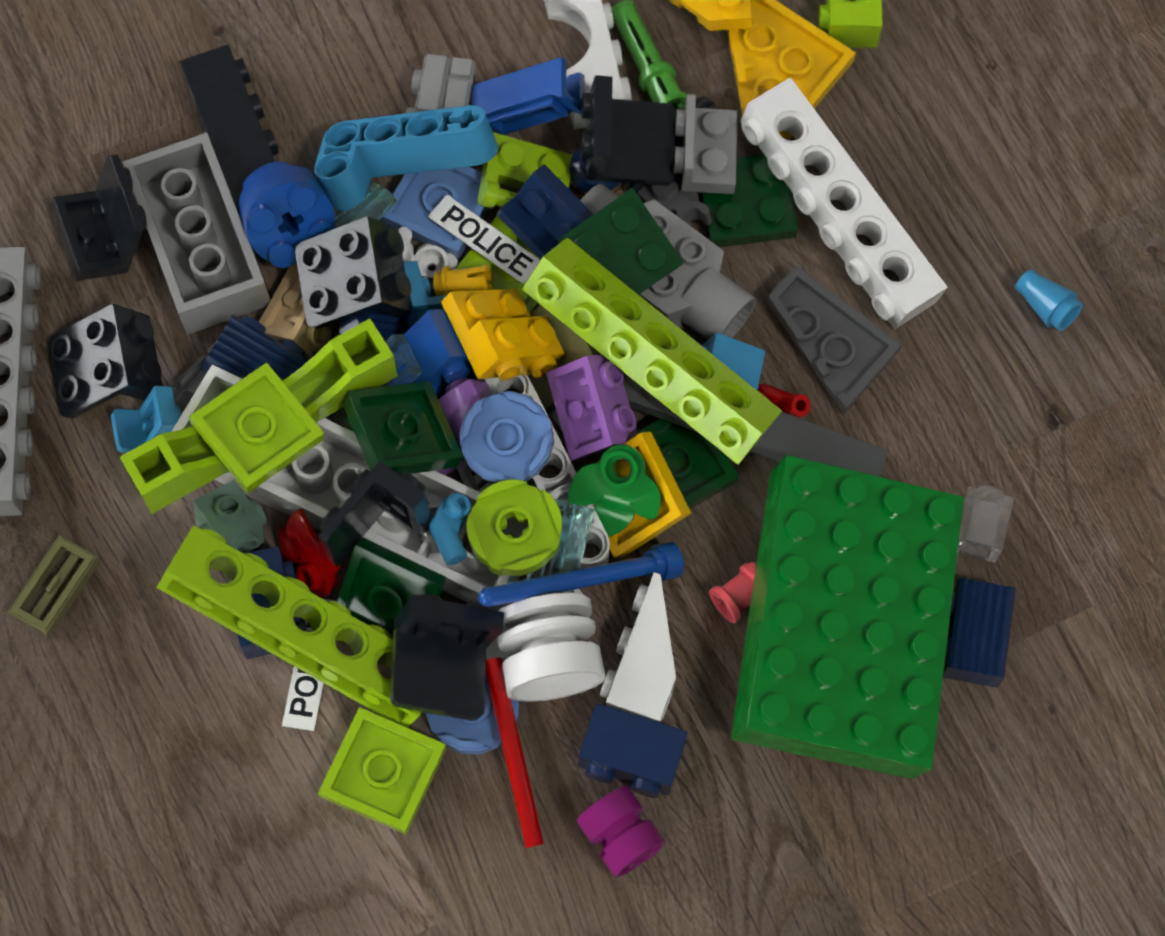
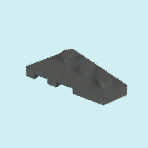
(832, 336)

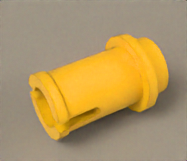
(462, 279)

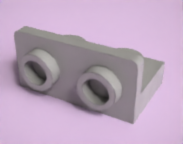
(708, 148)

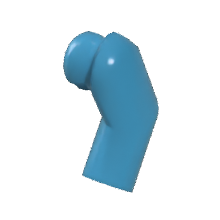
(446, 526)

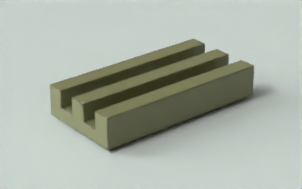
(69, 594)

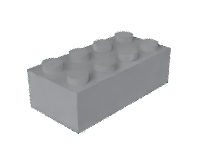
(197, 233)

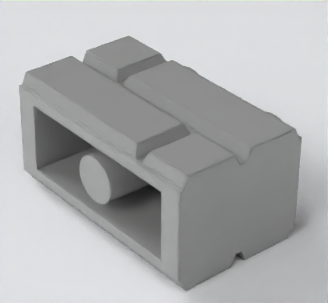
(443, 83)

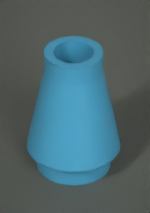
(1051, 301)

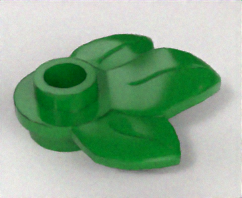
(616, 495)

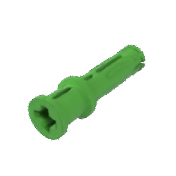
(654, 73)

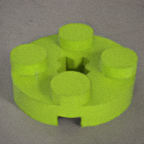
(527, 504)

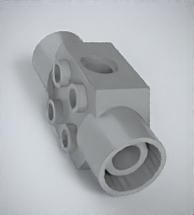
(697, 291)

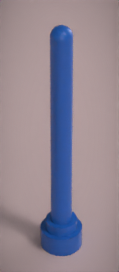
(661, 558)

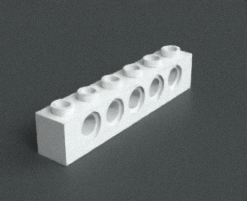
(841, 180)

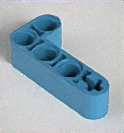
(400, 145)

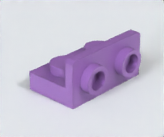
(591, 405)

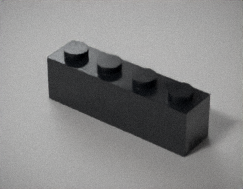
(229, 114)

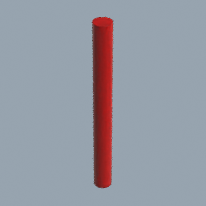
(513, 754)

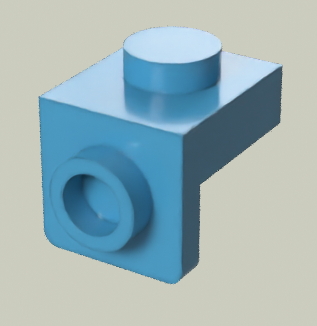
(154, 417)

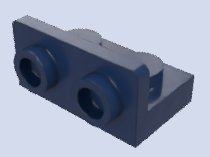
(543, 211)

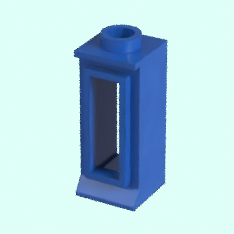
(529, 96)

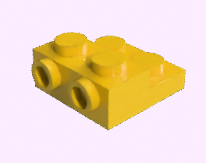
(501, 334)

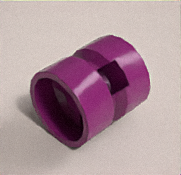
(621, 832)

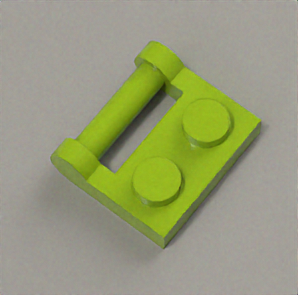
(513, 167)

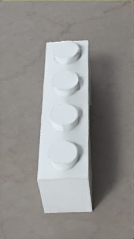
(603, 55)

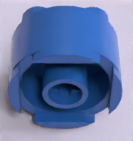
(281, 209)

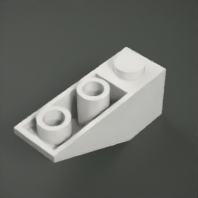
(647, 666)

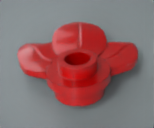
(304, 547)

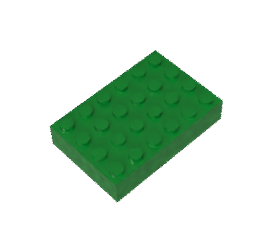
(849, 618)

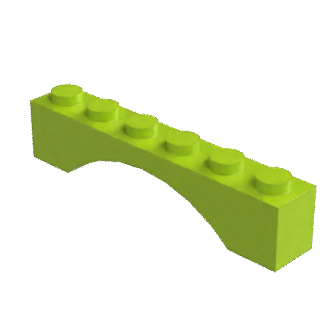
(183, 461)

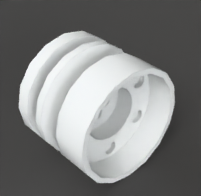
(549, 648)

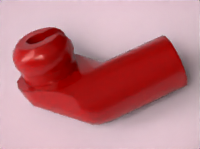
(790, 403)

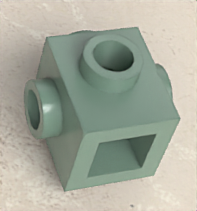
(232, 516)

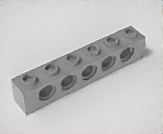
(17, 359)

